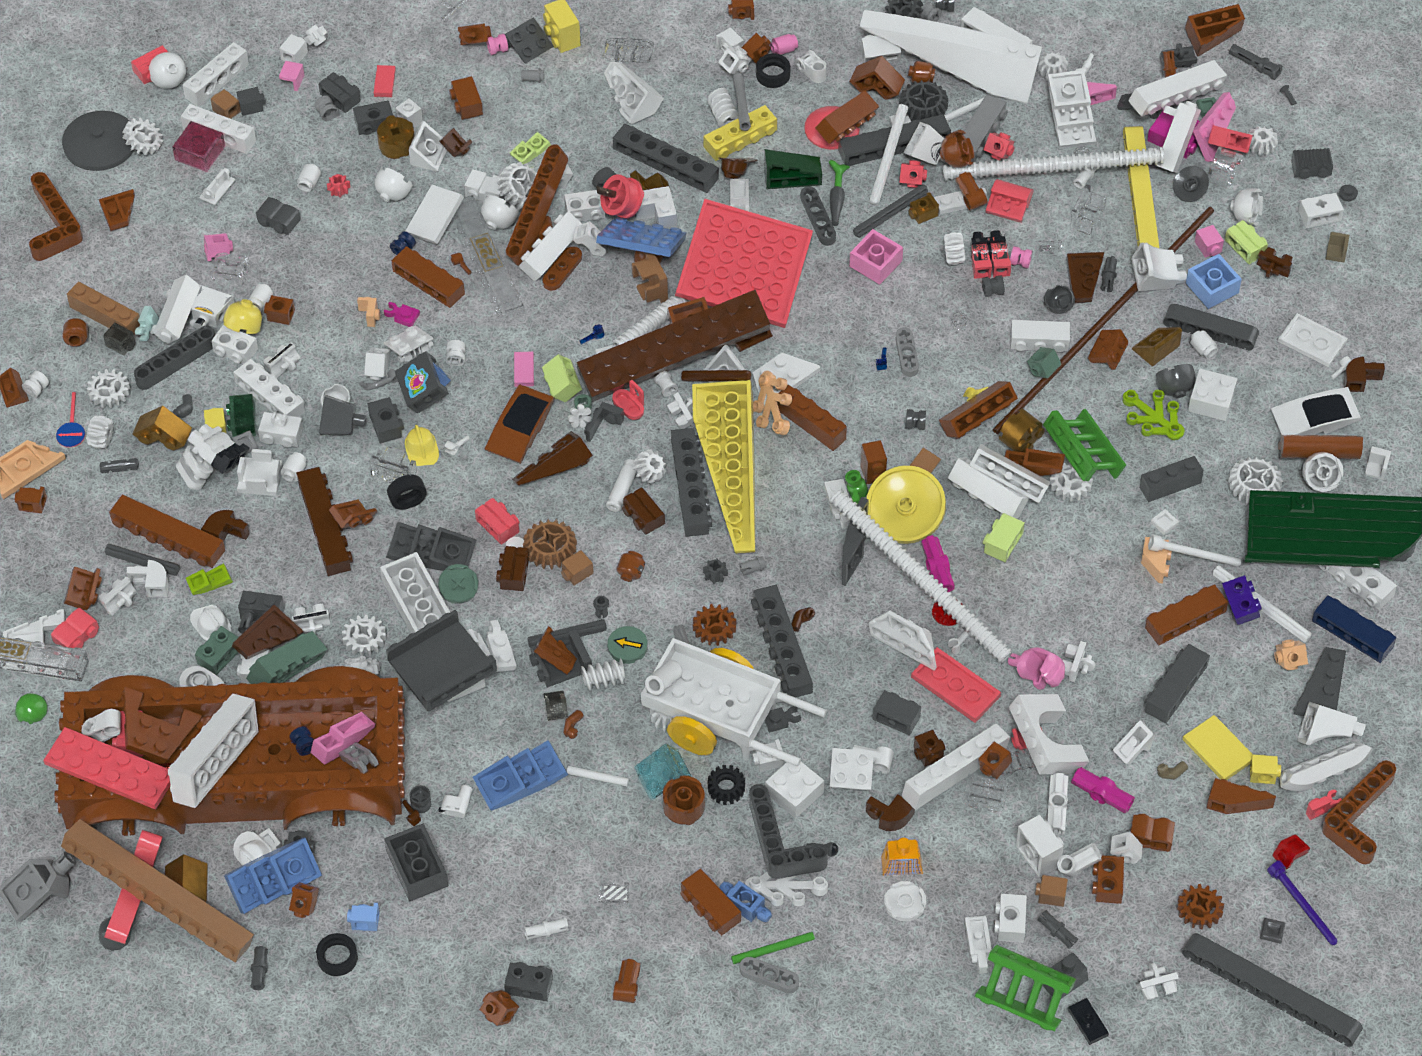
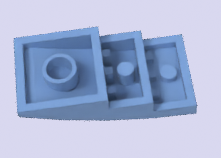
(520, 775)
(272, 875)

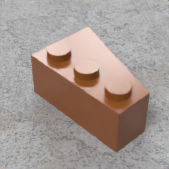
(1213, 27)

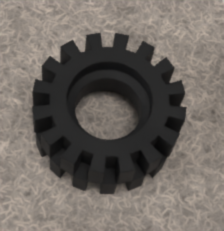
(726, 774)

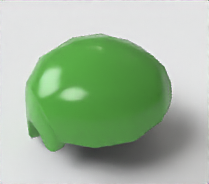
(31, 708)

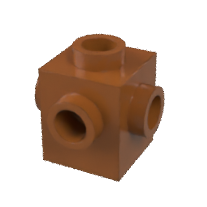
(498, 1007)

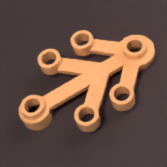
(766, 382)

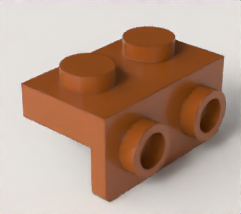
(1109, 348)
(352, 514)
(82, 588)

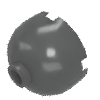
(1177, 380)

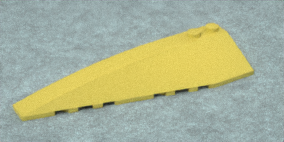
(727, 438)

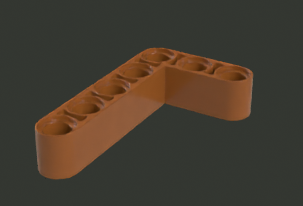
(67, 230)
(1350, 804)

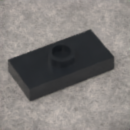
(1088, 1021)

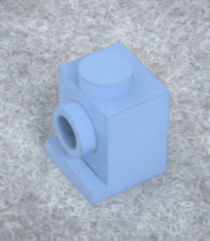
(364, 917)

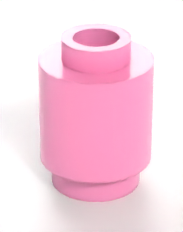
(784, 44)

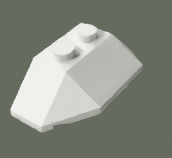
(904, 637)

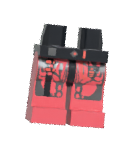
(989, 254)

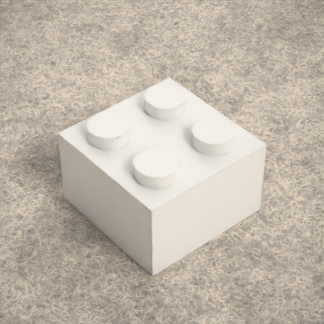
(1212, 394)
(795, 788)
(1039, 845)

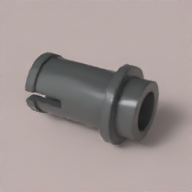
(601, 606)

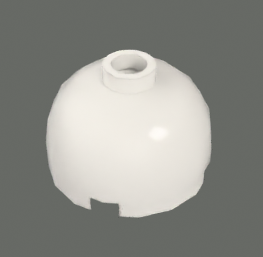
(167, 70)
(391, 185)
(1247, 204)
(497, 213)
(1322, 471)

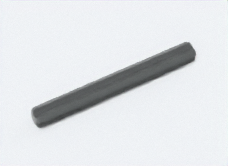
(890, 211)

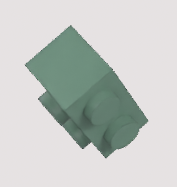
(217, 650)

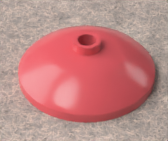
(814, 136)

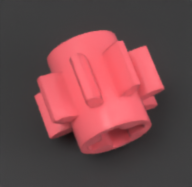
(338, 185)

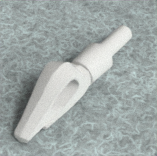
(1087, 64)

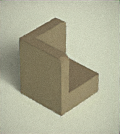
(1337, 247)

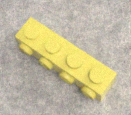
(731, 138)

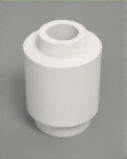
(308, 177)
(261, 295)
(1204, 344)
(293, 464)

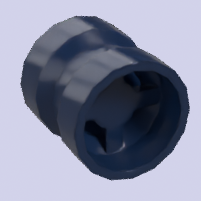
(404, 239)
(302, 740)

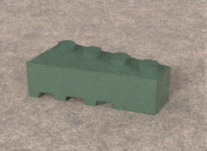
(287, 660)

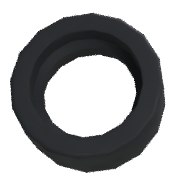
(773, 81)
(410, 499)
(336, 969)

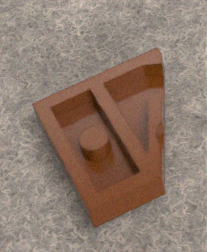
(118, 209)
(555, 652)

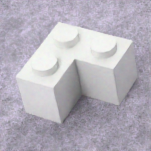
(658, 204)

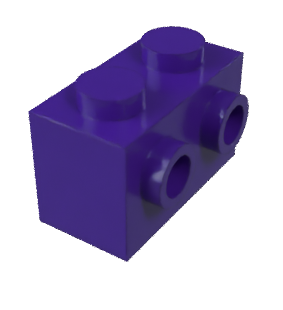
(1241, 600)

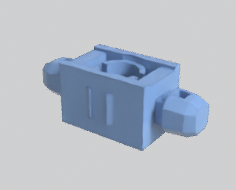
(750, 910)

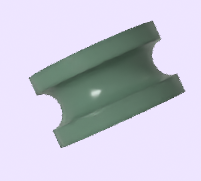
(583, 398)

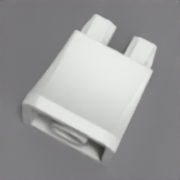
(1157, 268)
(1324, 722)

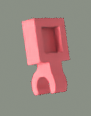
(1321, 806)

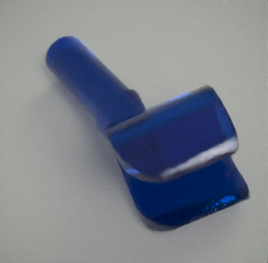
(598, 333)
(881, 364)

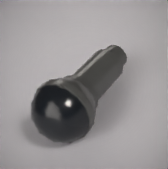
(832, 848)

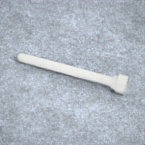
(1157, 543)

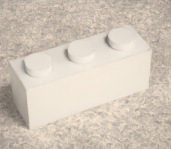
(1037, 334)

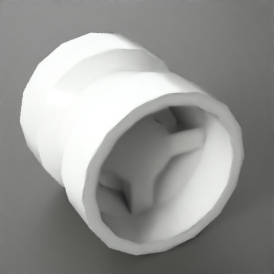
(455, 353)
(35, 384)

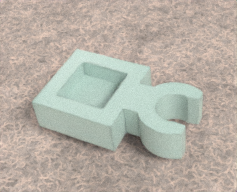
(147, 320)

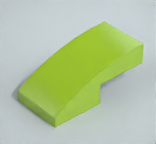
(206, 581)

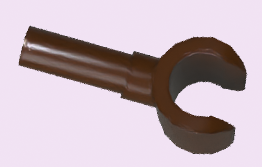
(413, 817)

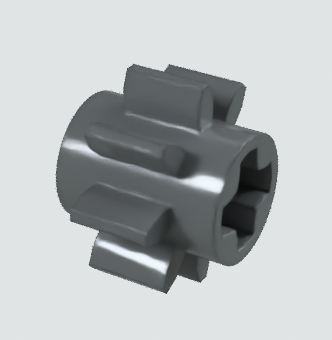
(715, 571)

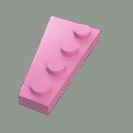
(1218, 115)

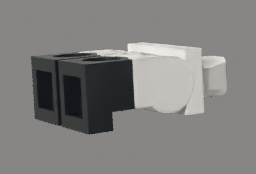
(217, 448)

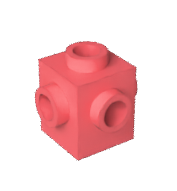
(999, 145)
(906, 177)

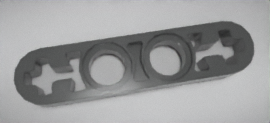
(818, 216)

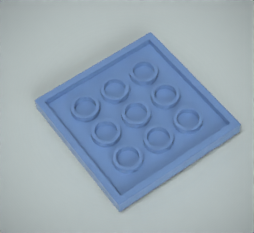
(641, 237)

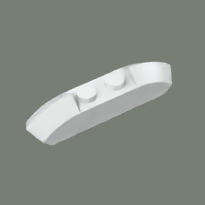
(1317, 769)

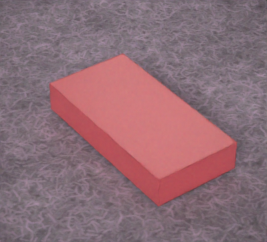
(384, 81)

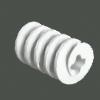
(722, 106)
(603, 675)

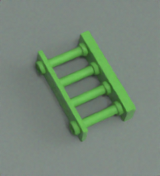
(1074, 450)
(1039, 973)

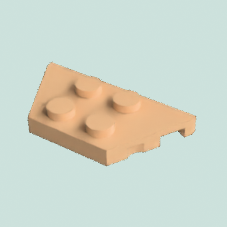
(24, 465)

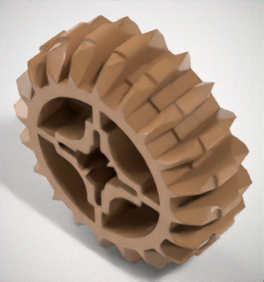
(542, 551)

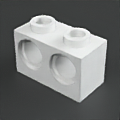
(584, 205)
(234, 345)

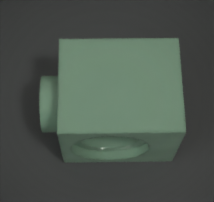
(1044, 362)

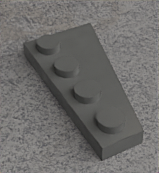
(1325, 682)

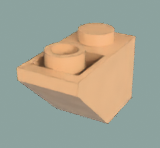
(1156, 561)

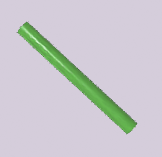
(773, 947)

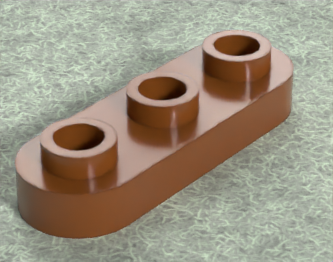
(560, 274)

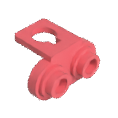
(630, 401)

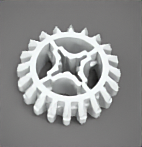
(516, 189)
(1256, 475)

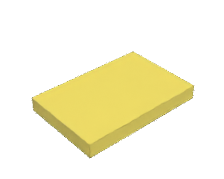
(1218, 748)

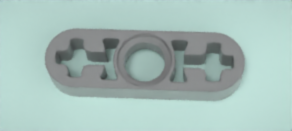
(910, 345)
(786, 975)

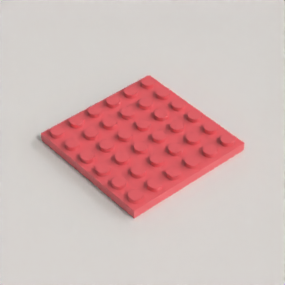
(744, 253)

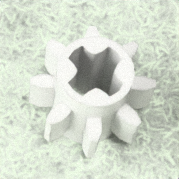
(315, 35)

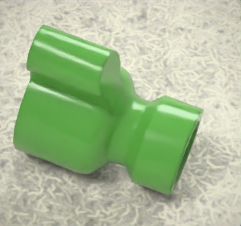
(856, 485)

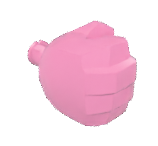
(1039, 666)

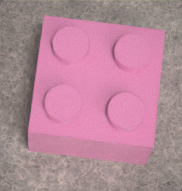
(876, 256)

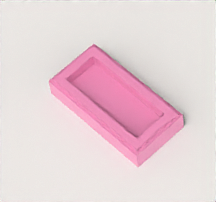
(524, 368)

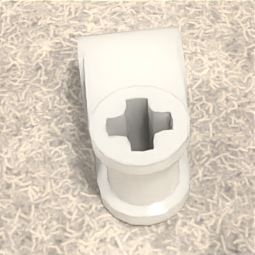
(812, 66)
(103, 725)

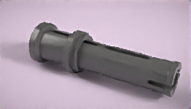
(1262, 64)

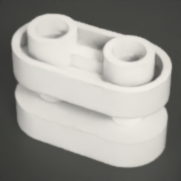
(193, 469)

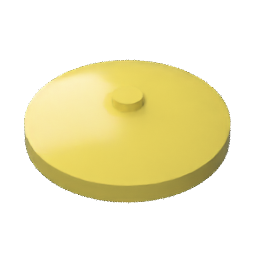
(907, 503)

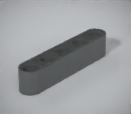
(1217, 327)
(174, 358)

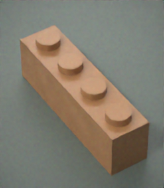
(101, 308)

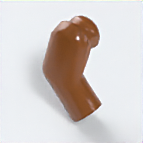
(547, 222)
(569, 730)

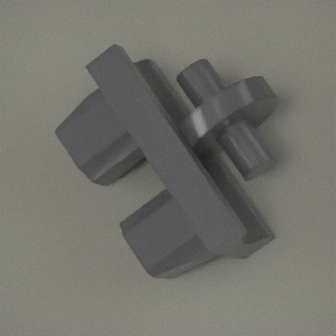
(1183, 56)

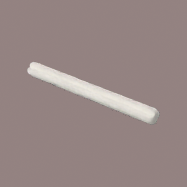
(888, 154)
(1269, 609)

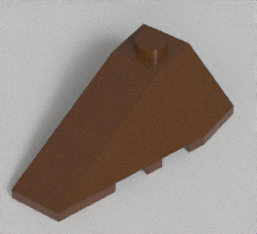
(566, 454)

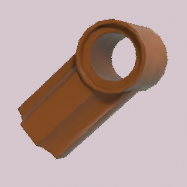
(972, 194)
(626, 986)

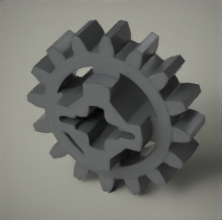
(905, 8)

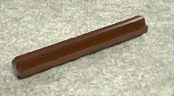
(716, 375)

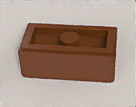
(12, 388)

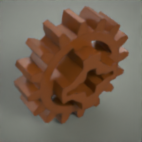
(714, 624)
(1200, 906)

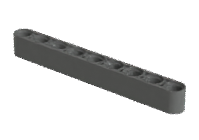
(1273, 989)

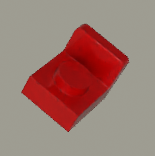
(1290, 850)

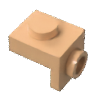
(370, 305)

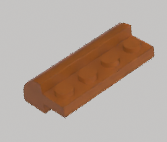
(1305, 445)

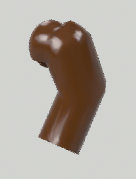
(802, 616)

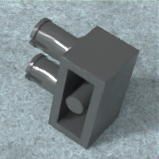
(254, 605)

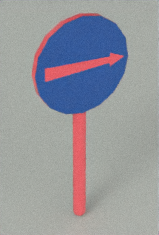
(70, 433)

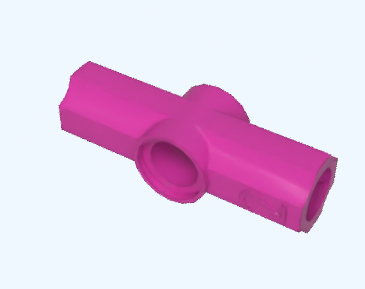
(937, 562)
(1103, 790)

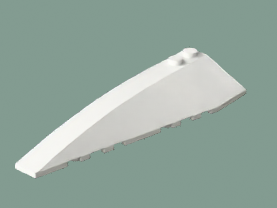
(985, 60)

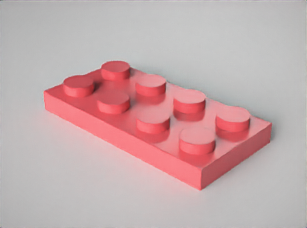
(957, 686)

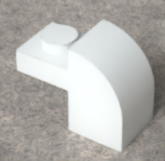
(152, 576)

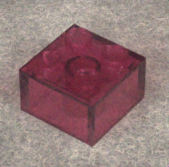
(198, 146)

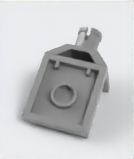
(35, 883)

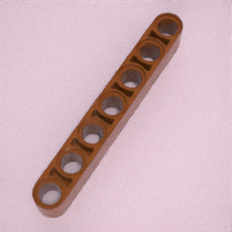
(537, 203)

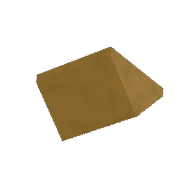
(1158, 344)
(189, 874)

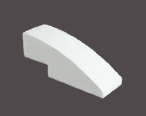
(739, 193)

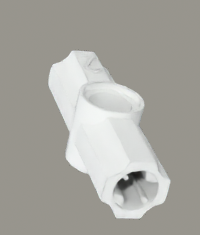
(1058, 794)

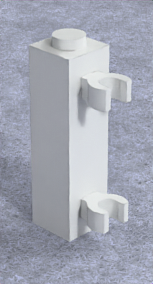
(1179, 134)
(176, 309)

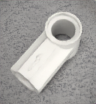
(882, 758)
(1080, 860)

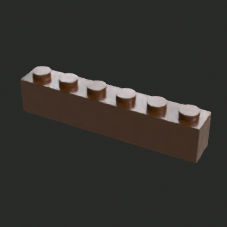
(324, 526)

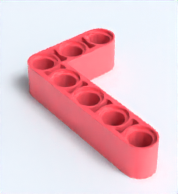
(127, 903)

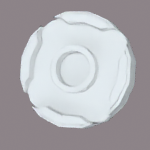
(905, 901)

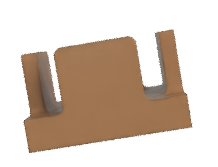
(657, 285)

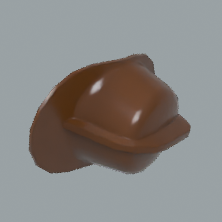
(735, 167)

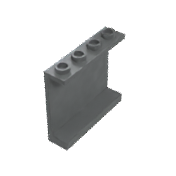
(440, 661)

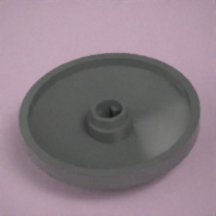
(96, 141)

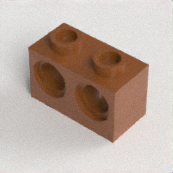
(1111, 879)

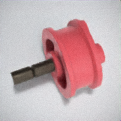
(621, 196)

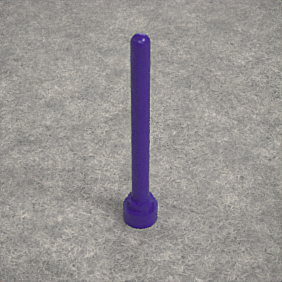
(1278, 871)

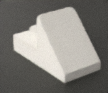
(1136, 741)

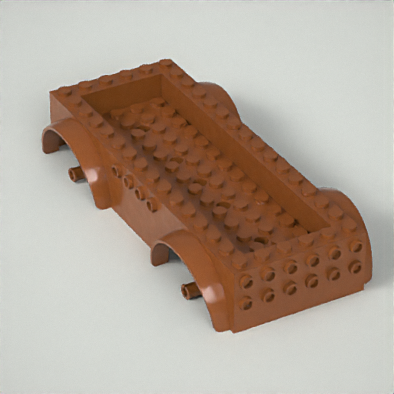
(269, 774)

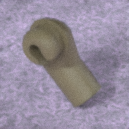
(1172, 773)

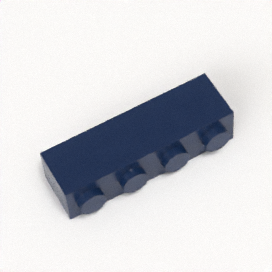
(1354, 628)

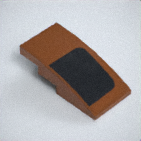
(519, 423)

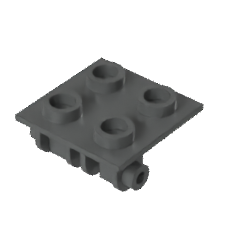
(528, 40)

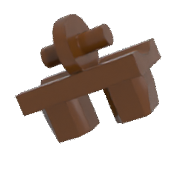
(1274, 265)

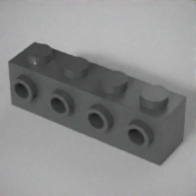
(1177, 683)

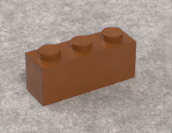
(710, 902)

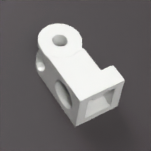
(587, 235)

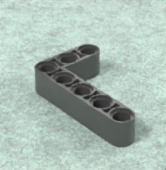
(781, 861)

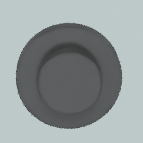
(1348, 192)

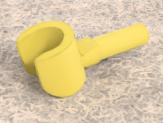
(971, 392)

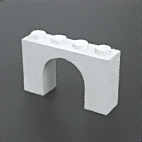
(1046, 754)

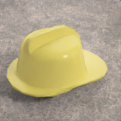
(421, 446)

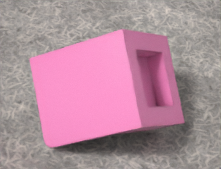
(292, 72)

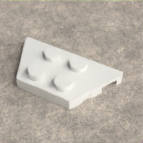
(787, 367)

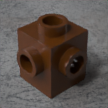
(928, 748)

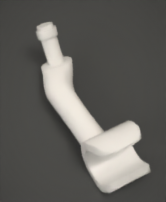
(957, 642)

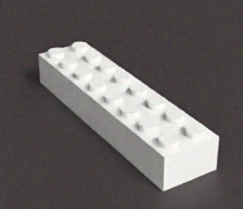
(416, 598)

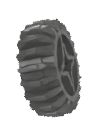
(924, 92)

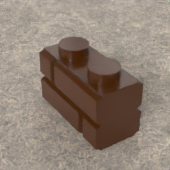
(643, 511)
(513, 569)

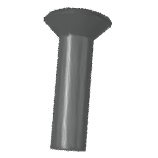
(1285, 89)

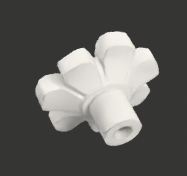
(579, 416)

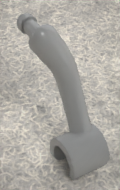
(392, 378)

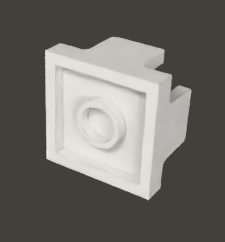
(259, 474)

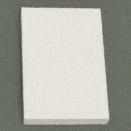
(434, 214)
(1312, 340)

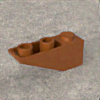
(1236, 798)

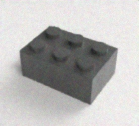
(416, 862)

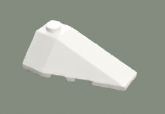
(636, 96)

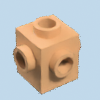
(1291, 654)

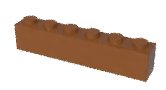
(167, 531)

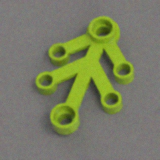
(1154, 416)

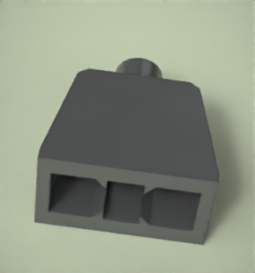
(339, 417)
(1073, 967)

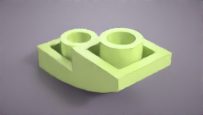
(531, 149)

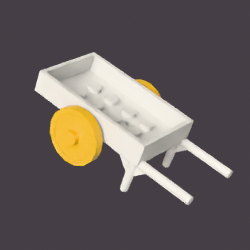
(703, 697)

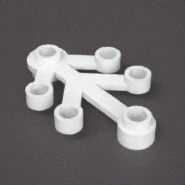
(761, 885)

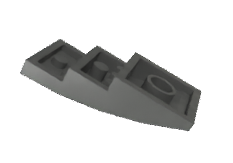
(853, 546)
(435, 547)

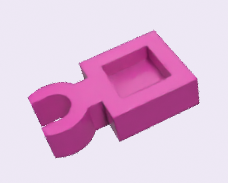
(404, 315)

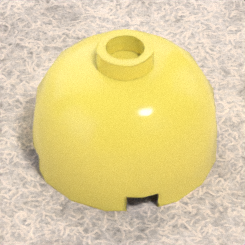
(243, 316)

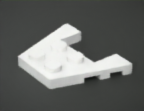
(35, 630)

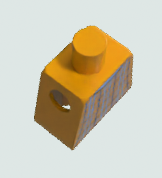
(901, 857)

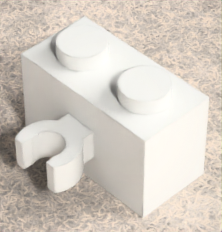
(280, 429)

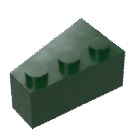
(791, 170)

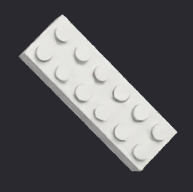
(213, 750)

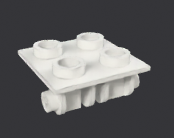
(408, 342)
(851, 769)

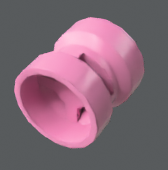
(497, 44)
(1025, 258)

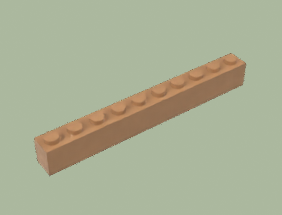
(157, 890)

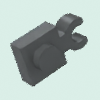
(778, 719)

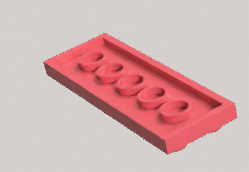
(109, 768)

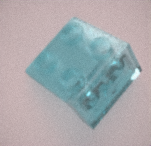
(659, 768)

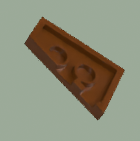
(1083, 274)
(266, 633)

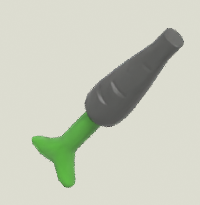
(837, 192)

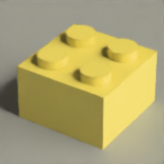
(561, 25)

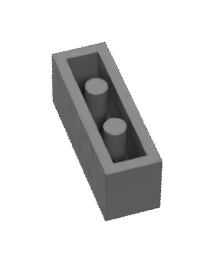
(1171, 478)

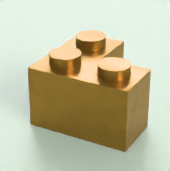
(162, 426)

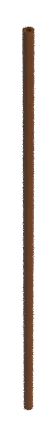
(1099, 324)

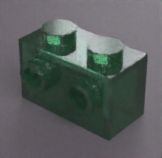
(241, 414)

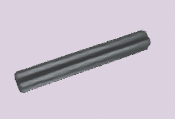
(139, 558)
(563, 634)

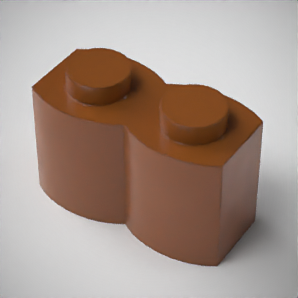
(1153, 832)

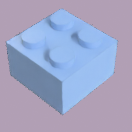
(1213, 281)

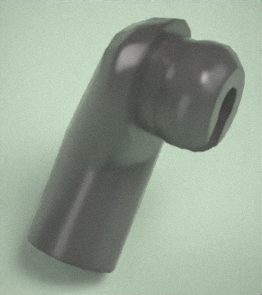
(185, 408)

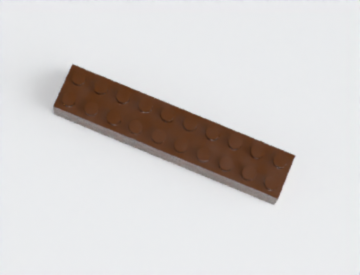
(673, 345)

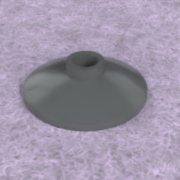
(1184, 181)

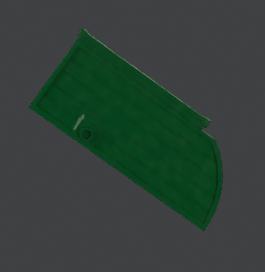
(1331, 528)

